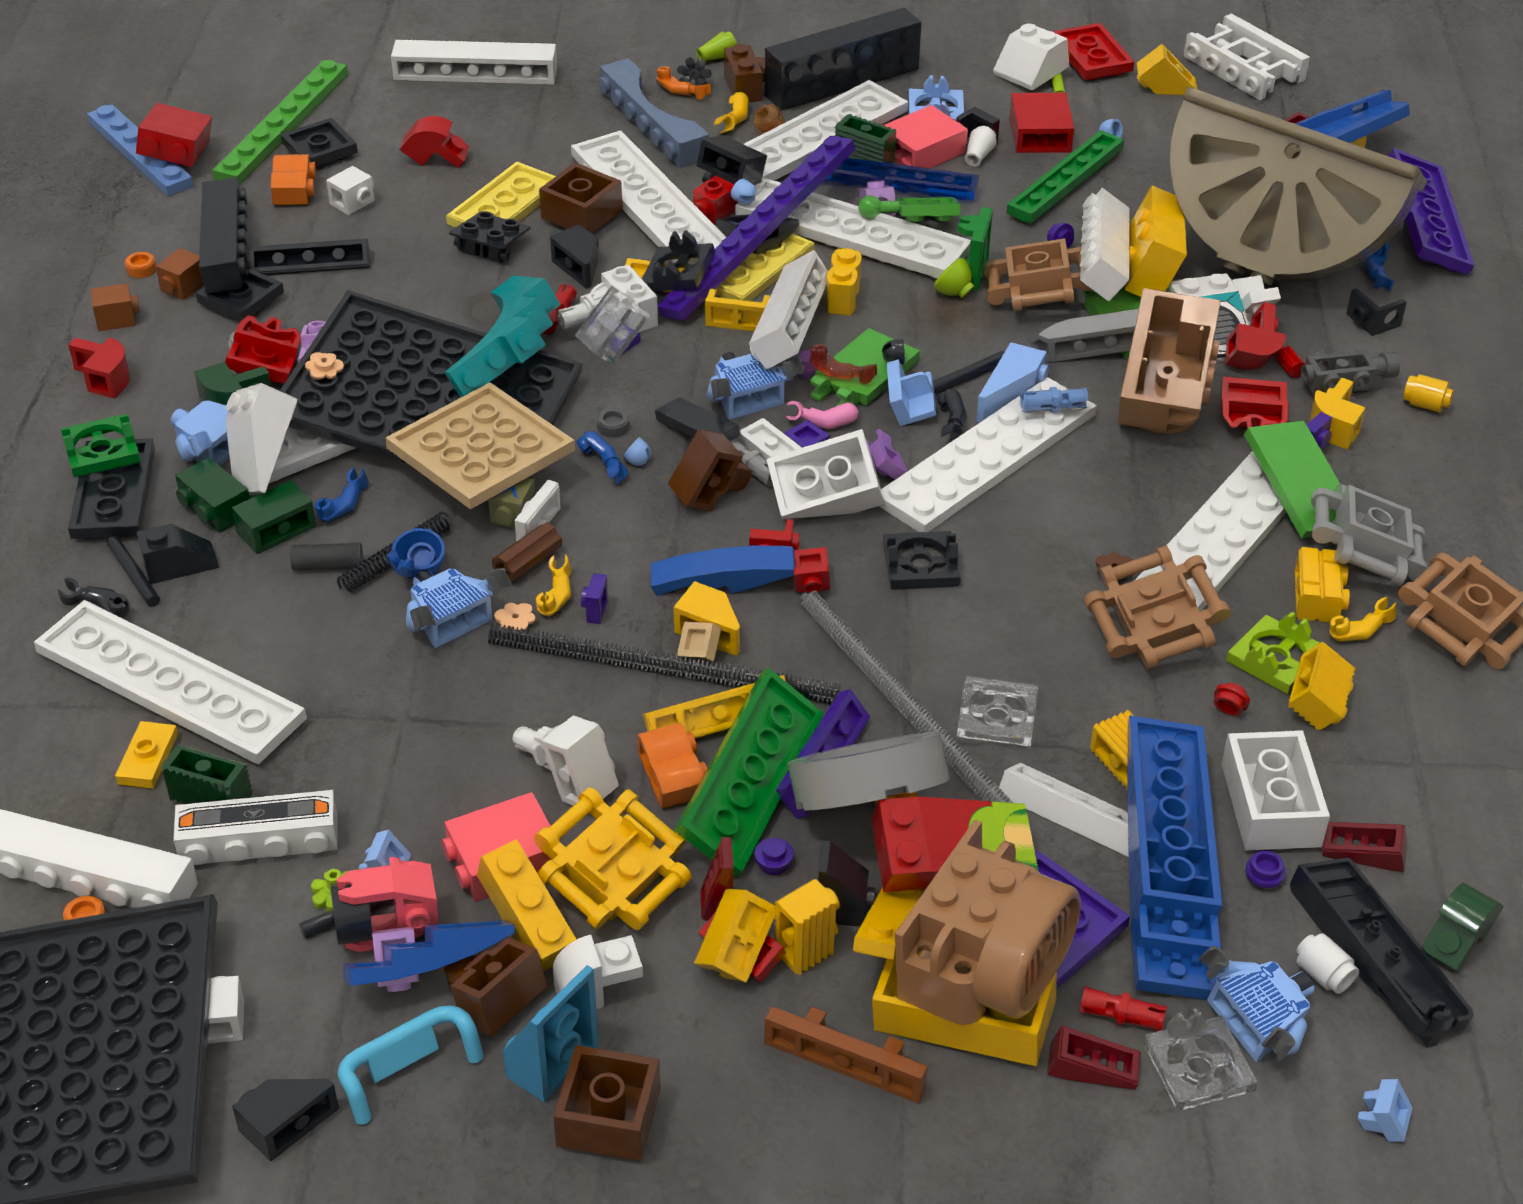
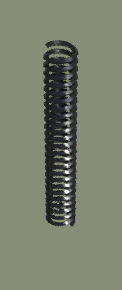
(383, 552)

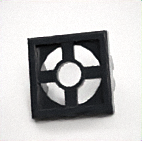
(669, 277)
(920, 576)

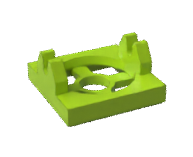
(1267, 667)

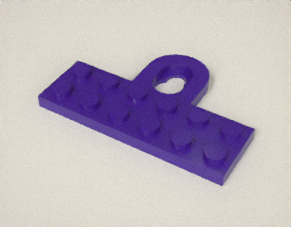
(1434, 219)

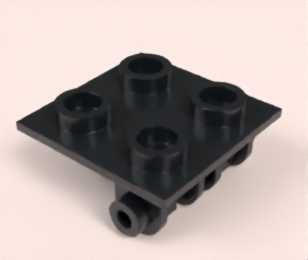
(488, 235)

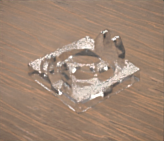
(973, 729)
(1209, 1089)

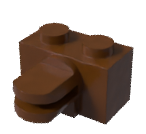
(744, 71)
(708, 471)
(496, 983)

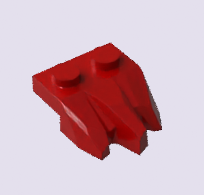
(264, 345)
(1253, 402)

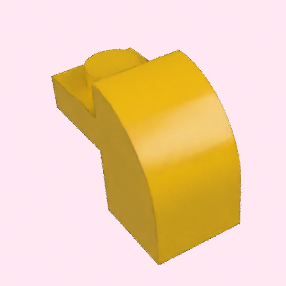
(1345, 415)

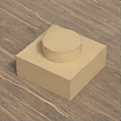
(699, 641)

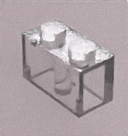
(612, 325)

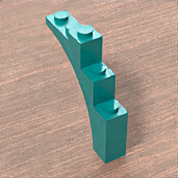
(513, 337)

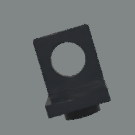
(1371, 316)

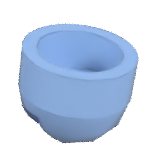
(1112, 126)
(743, 192)
(638, 453)

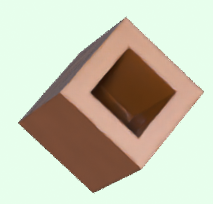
(180, 274)
(114, 307)

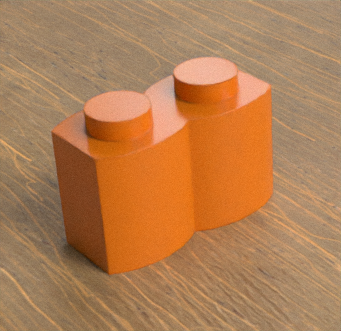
(292, 179)
(671, 763)

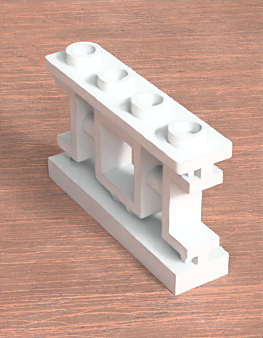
(1267, 56)

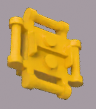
(612, 859)

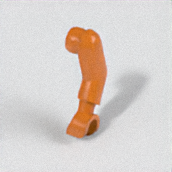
(674, 86)

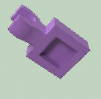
(886, 459)

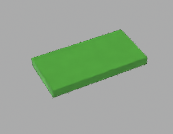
(1293, 468)

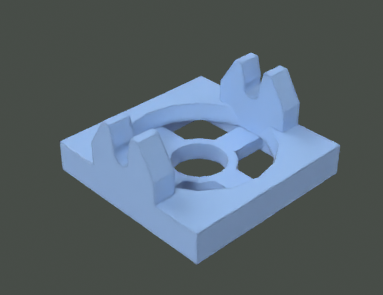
(935, 94)

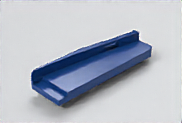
(1351, 124)

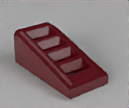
(1379, 856)
(717, 879)
(1076, 1068)

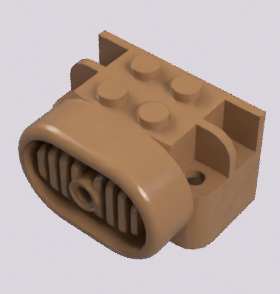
(1170, 362)
(985, 934)

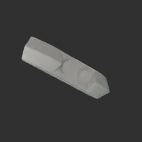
(1087, 336)

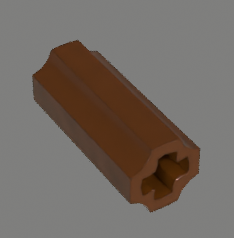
(528, 551)

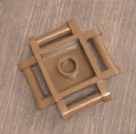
(1036, 274)
(1467, 608)
(1158, 609)

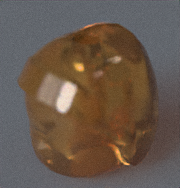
(768, 118)

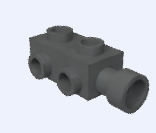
(1349, 364)

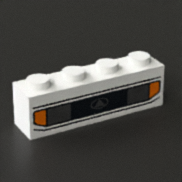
(256, 827)

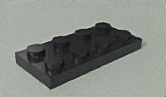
(112, 499)

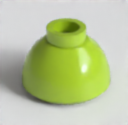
(955, 279)

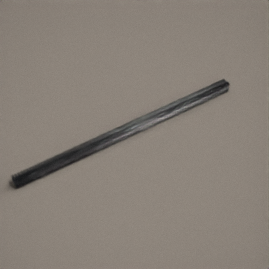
(649, 662)

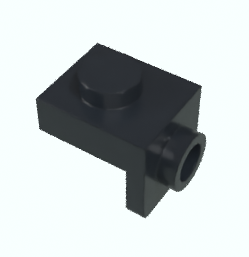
(975, 118)

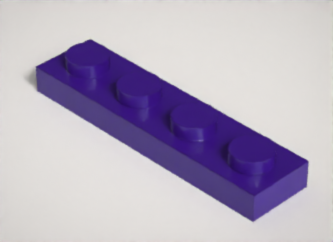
(836, 729)

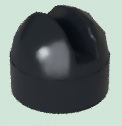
(894, 350)

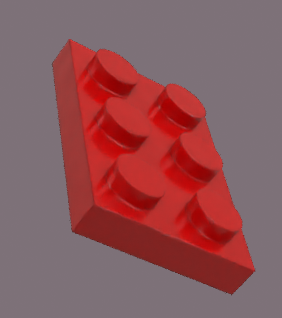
(1095, 52)

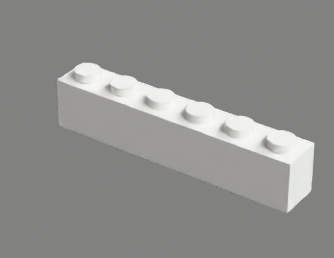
(474, 61)
(1105, 244)
(789, 310)
(92, 863)

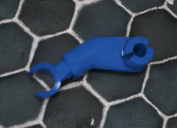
(1374, 268)
(615, 467)
(330, 509)

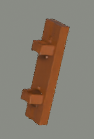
(845, 1054)

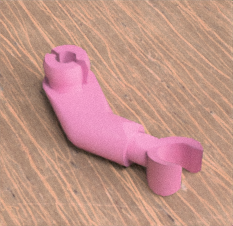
(828, 419)

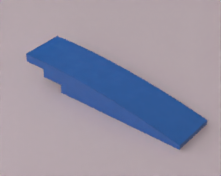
(1171, 858)

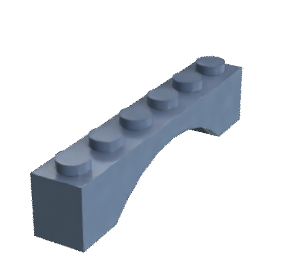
(673, 135)

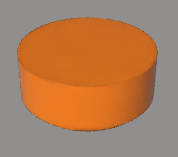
(140, 264)
(83, 907)

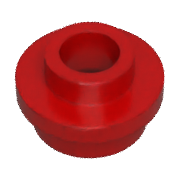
(1231, 699)

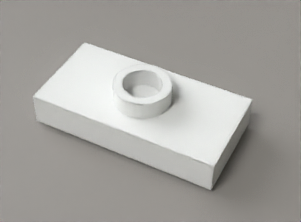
(538, 510)

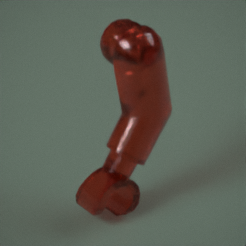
(840, 370)

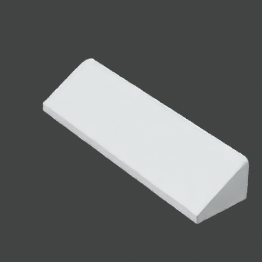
(1067, 806)

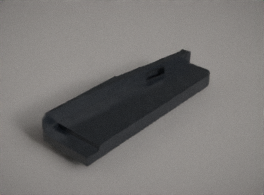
(1382, 947)

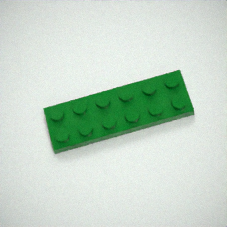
(748, 767)

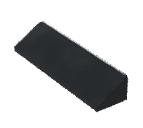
(309, 256)

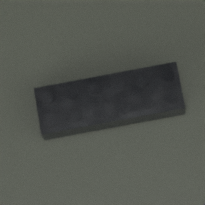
(842, 58)

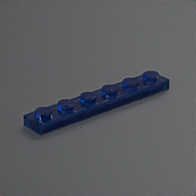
(907, 178)

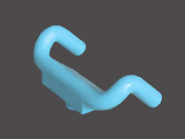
(400, 1049)

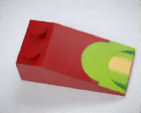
(921, 832)

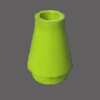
(715, 47)

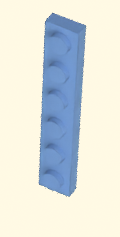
(123, 135)

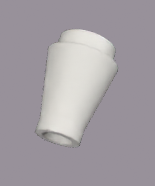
(980, 143)

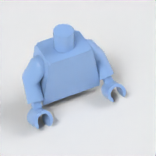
(202, 432)

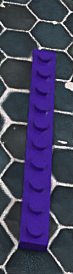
(760, 224)

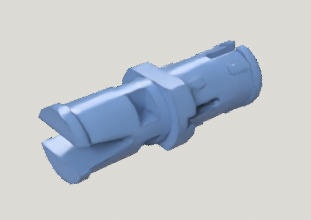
(1053, 399)

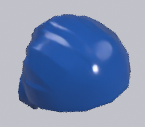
(416, 551)

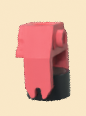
(405, 882)

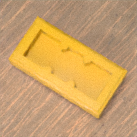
(146, 754)

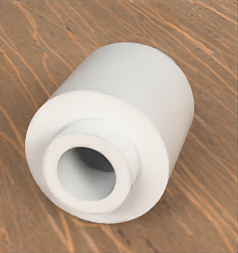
(1326, 963)

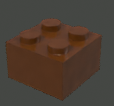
(581, 198)
(607, 1102)

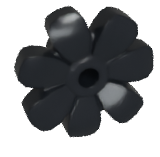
(694, 71)

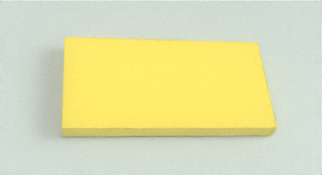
(507, 196)
(762, 269)

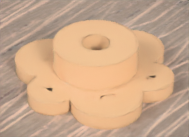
(323, 365)
(515, 615)

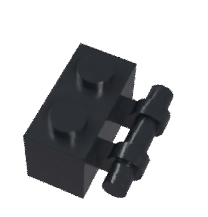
(730, 160)

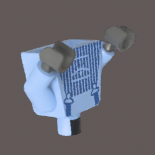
(747, 386)
(452, 603)
(1259, 1003)

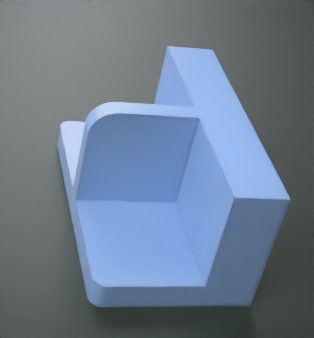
(910, 395)

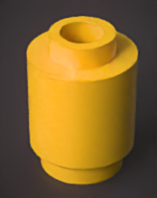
(1428, 393)

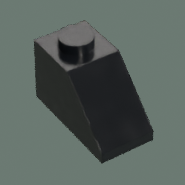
(576, 254)
(174, 553)
(849, 883)
(283, 1112)

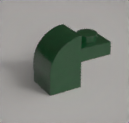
(218, 383)
(1462, 922)

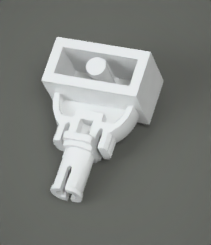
(622, 278)
(573, 754)

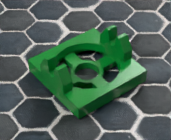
(980, 230)
(105, 460)

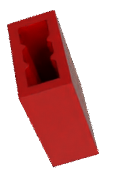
(1041, 123)
(173, 134)

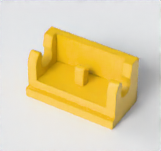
(733, 312)
(736, 934)

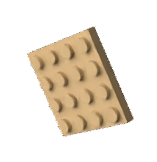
(480, 445)

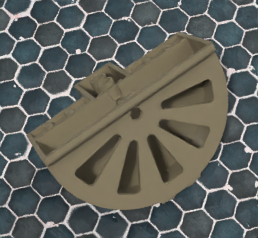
(1282, 193)

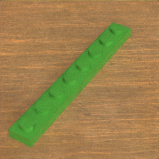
(281, 119)

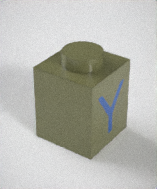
(510, 502)

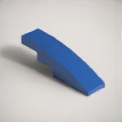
(733, 566)
(442, 946)

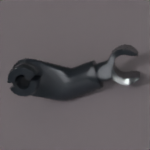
(952, 400)
(105, 598)

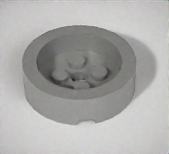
(868, 771)

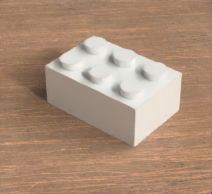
(1275, 790)

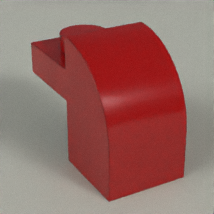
(433, 135)
(1255, 344)
(102, 365)

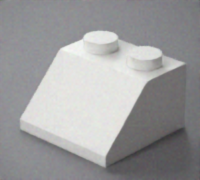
(1032, 56)

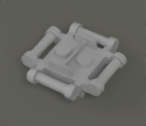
(1370, 532)

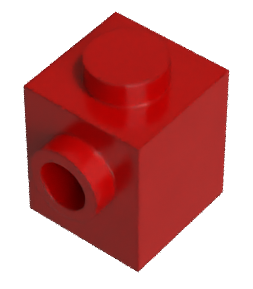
(715, 198)

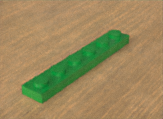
(1064, 177)

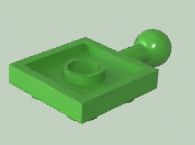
(912, 208)

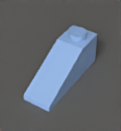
(1016, 372)

